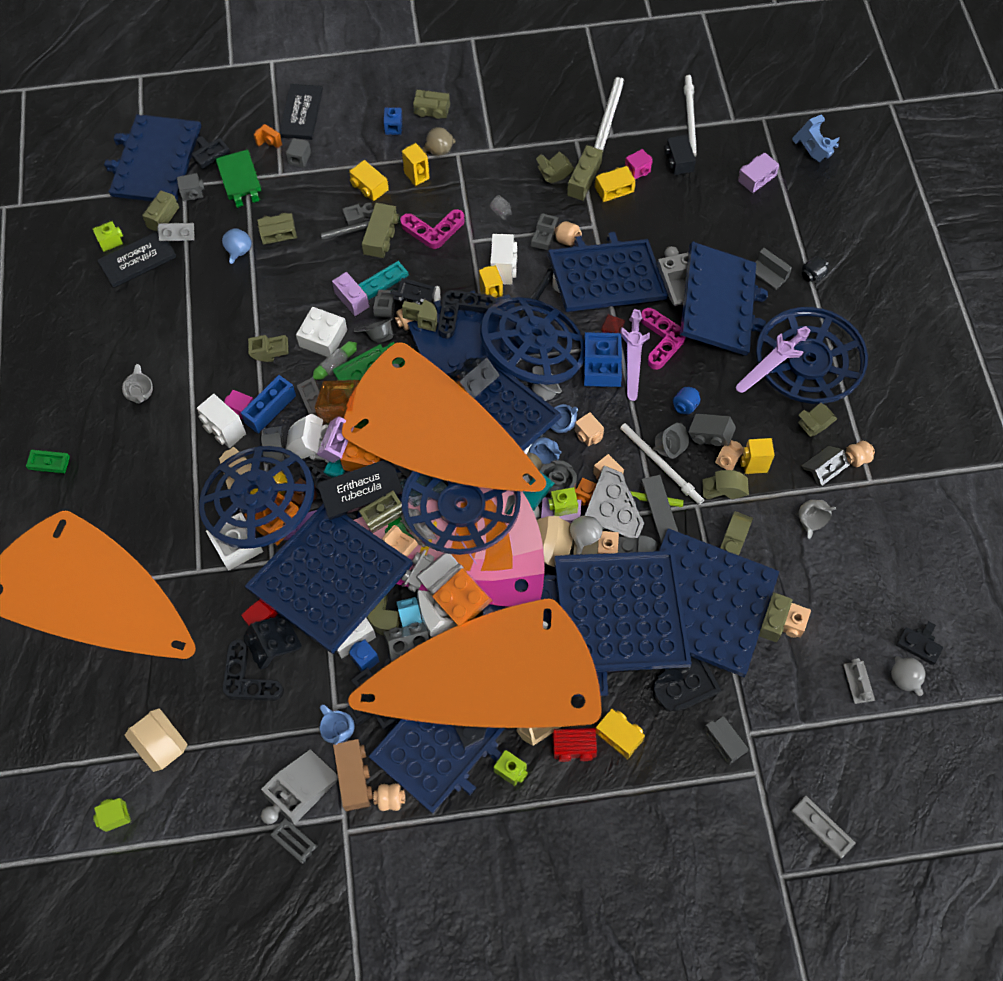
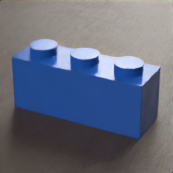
(268, 403)

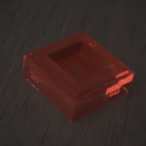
(613, 324)

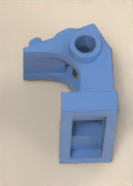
(813, 140)

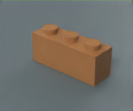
(353, 775)

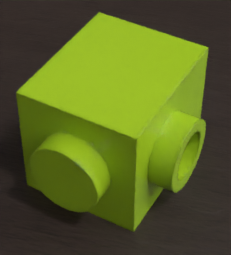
(108, 236)
(563, 502)
(511, 768)
(111, 814)

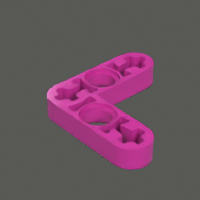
(432, 233)
(668, 339)

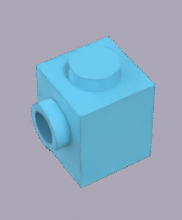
(409, 611)

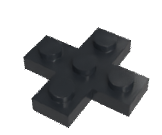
(359, 716)

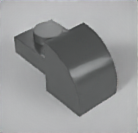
(545, 231)
(384, 304)
(273, 437)
(639, 544)

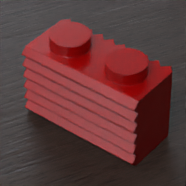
(574, 744)

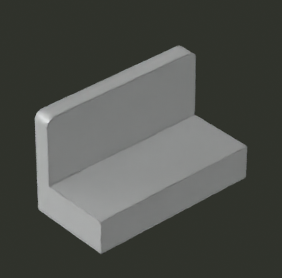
(439, 572)

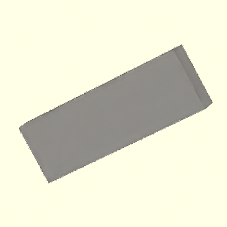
(823, 827)

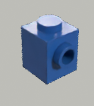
(393, 121)
(363, 655)

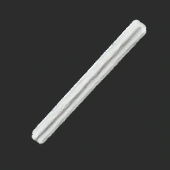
(609, 113)

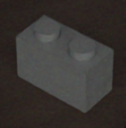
(712, 429)

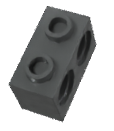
(406, 636)

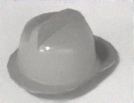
(546, 392)

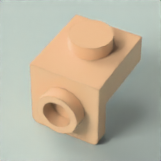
(730, 455)
(400, 541)

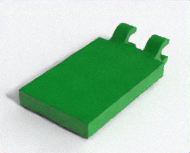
(239, 176)
(359, 365)

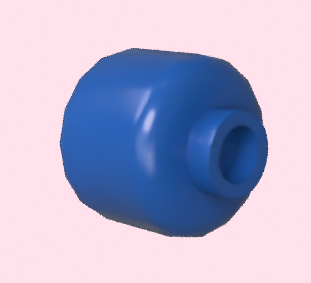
(686, 400)

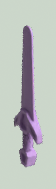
(634, 347)
(784, 350)

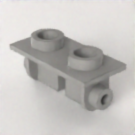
(175, 231)
(422, 528)
(420, 563)
(858, 681)

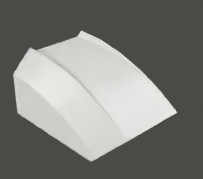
(304, 436)
(433, 615)

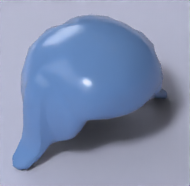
(236, 243)
(568, 419)
(545, 449)
(336, 726)

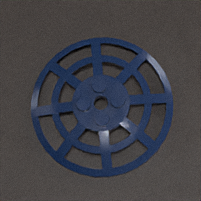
(529, 342)
(819, 351)
(257, 502)
(457, 516)

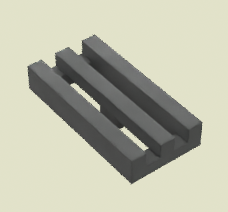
(307, 852)

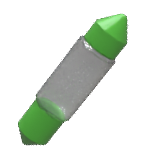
(334, 360)

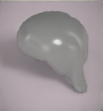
(137, 386)
(814, 515)
(585, 531)
(908, 674)

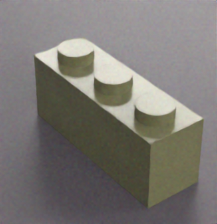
(585, 172)
(380, 230)

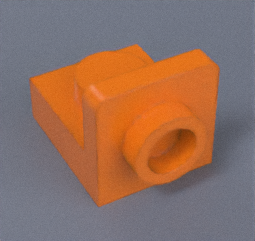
(269, 135)
(584, 491)

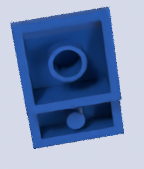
(603, 359)

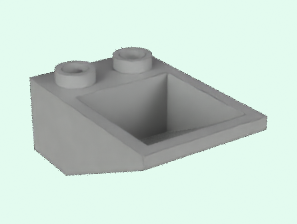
(673, 272)
(300, 787)

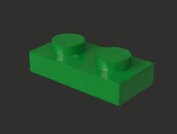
(48, 461)

